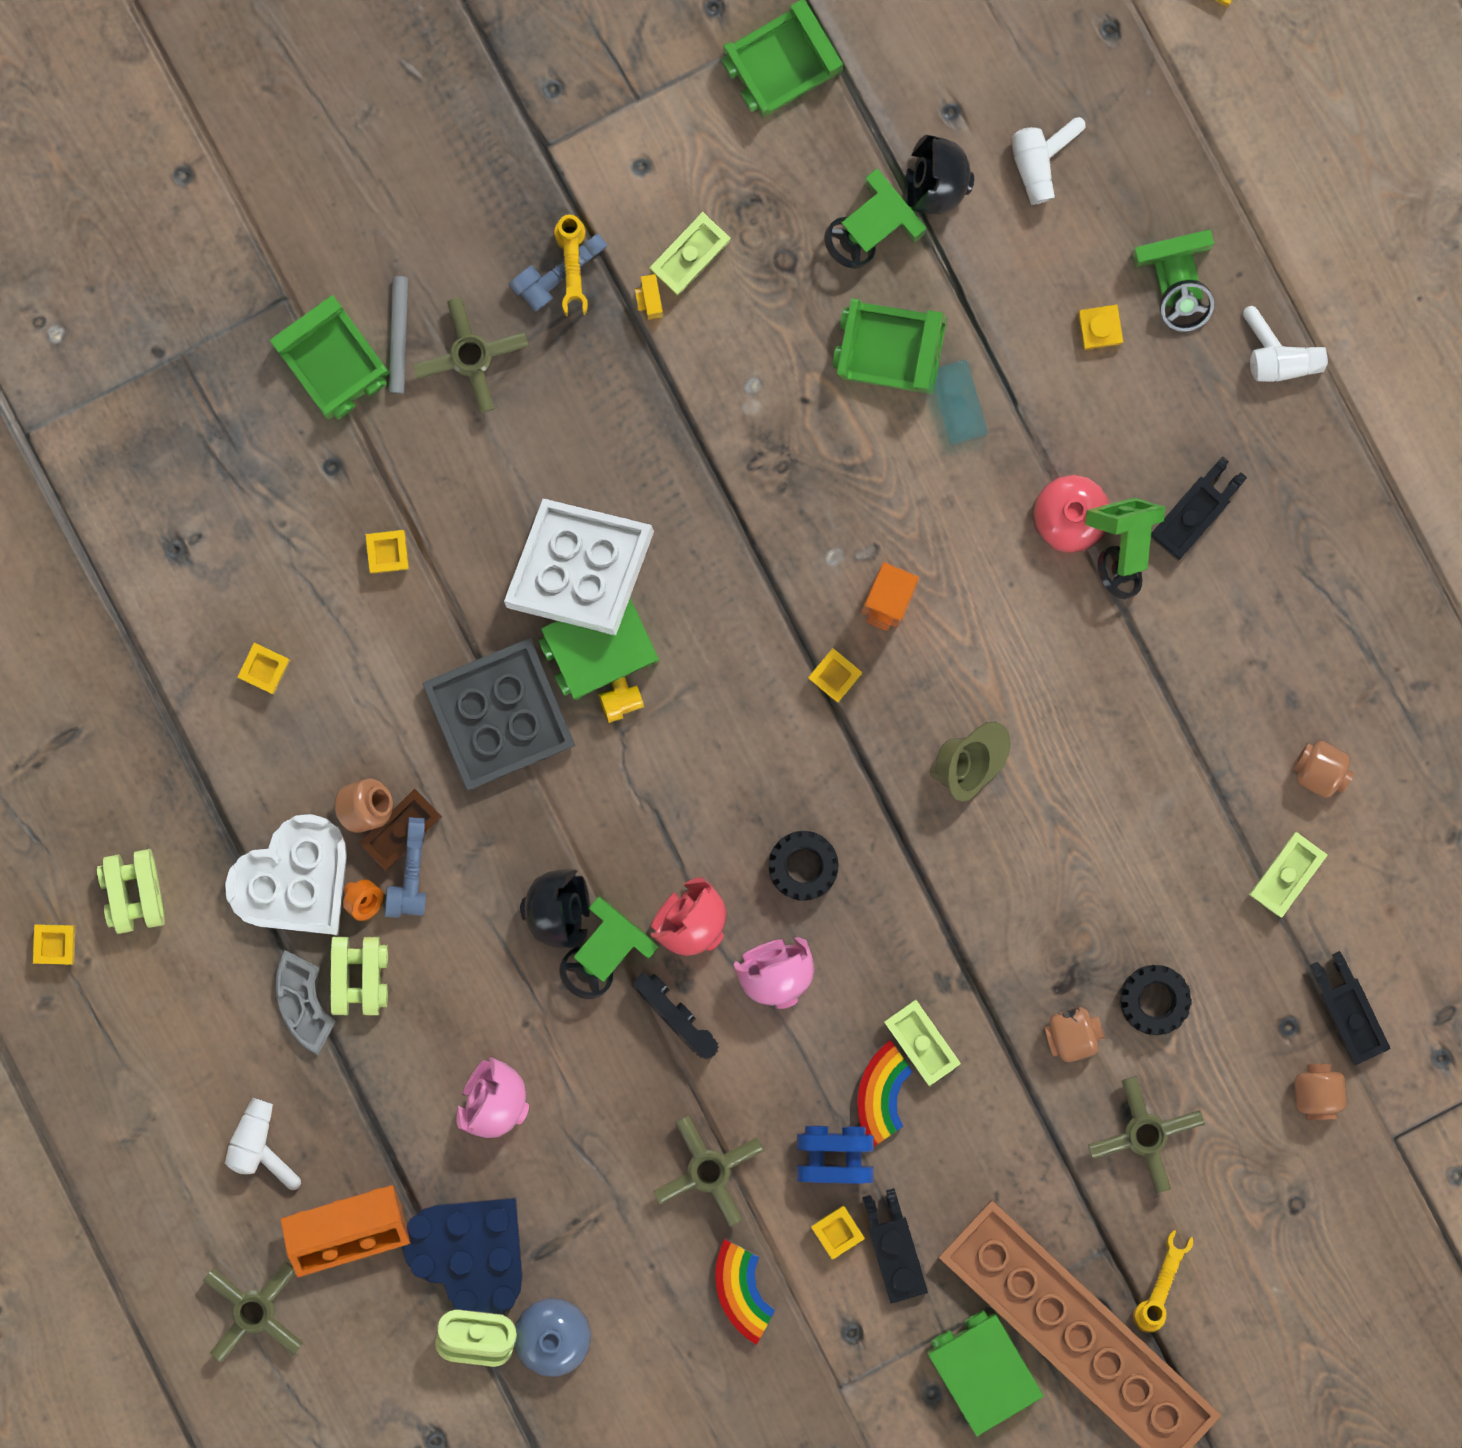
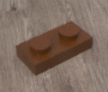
(389, 842)

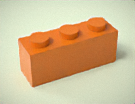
(889, 597)
(345, 1231)

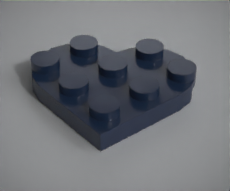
(471, 1251)

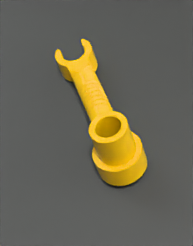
(570, 244)
(620, 700)
(1163, 1284)

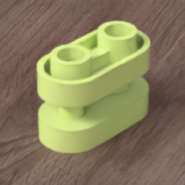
(114, 877)
(373, 993)
(475, 1338)

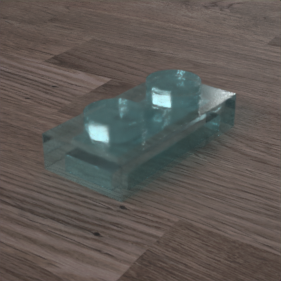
(959, 403)

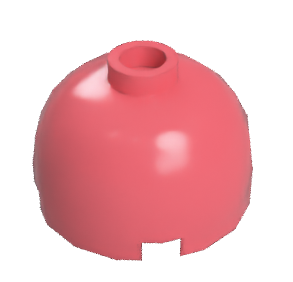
(1062, 511)
(692, 921)

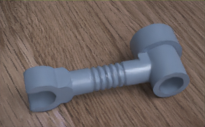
(536, 288)
(407, 899)

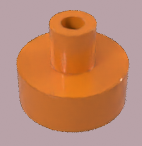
(362, 899)

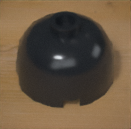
(939, 176)
(556, 908)

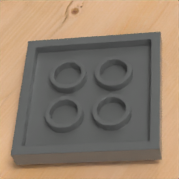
(498, 714)

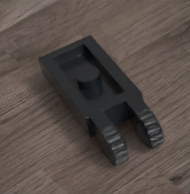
(1195, 512)
(1351, 1012)
(676, 1017)
(895, 1251)

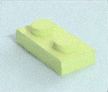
(690, 254)
(1288, 874)
(922, 1042)

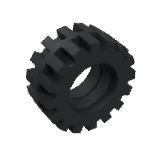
(801, 890)
(1180, 1000)

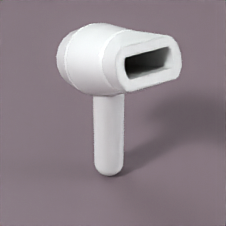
(1033, 154)
(1277, 361)
(249, 1148)

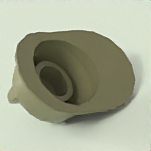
(972, 761)

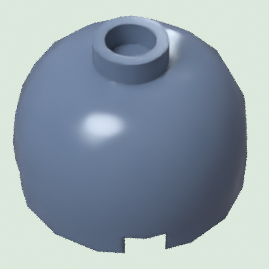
(552, 1337)

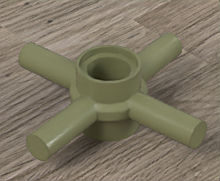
(465, 339)
(1151, 1151)
(717, 1186)
(241, 1323)

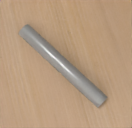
(398, 335)

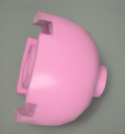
(776, 972)
(494, 1100)

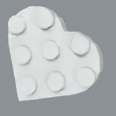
(294, 880)

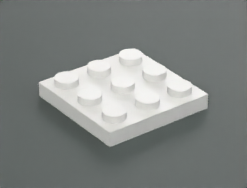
(579, 566)

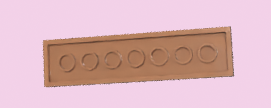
(1077, 1333)

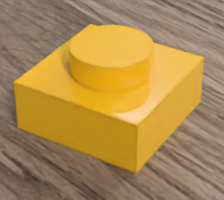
(649, 297)
(1100, 327)
(387, 551)
(263, 668)
(835, 675)
(54, 944)
(837, 1232)

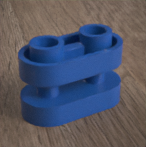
(852, 1141)

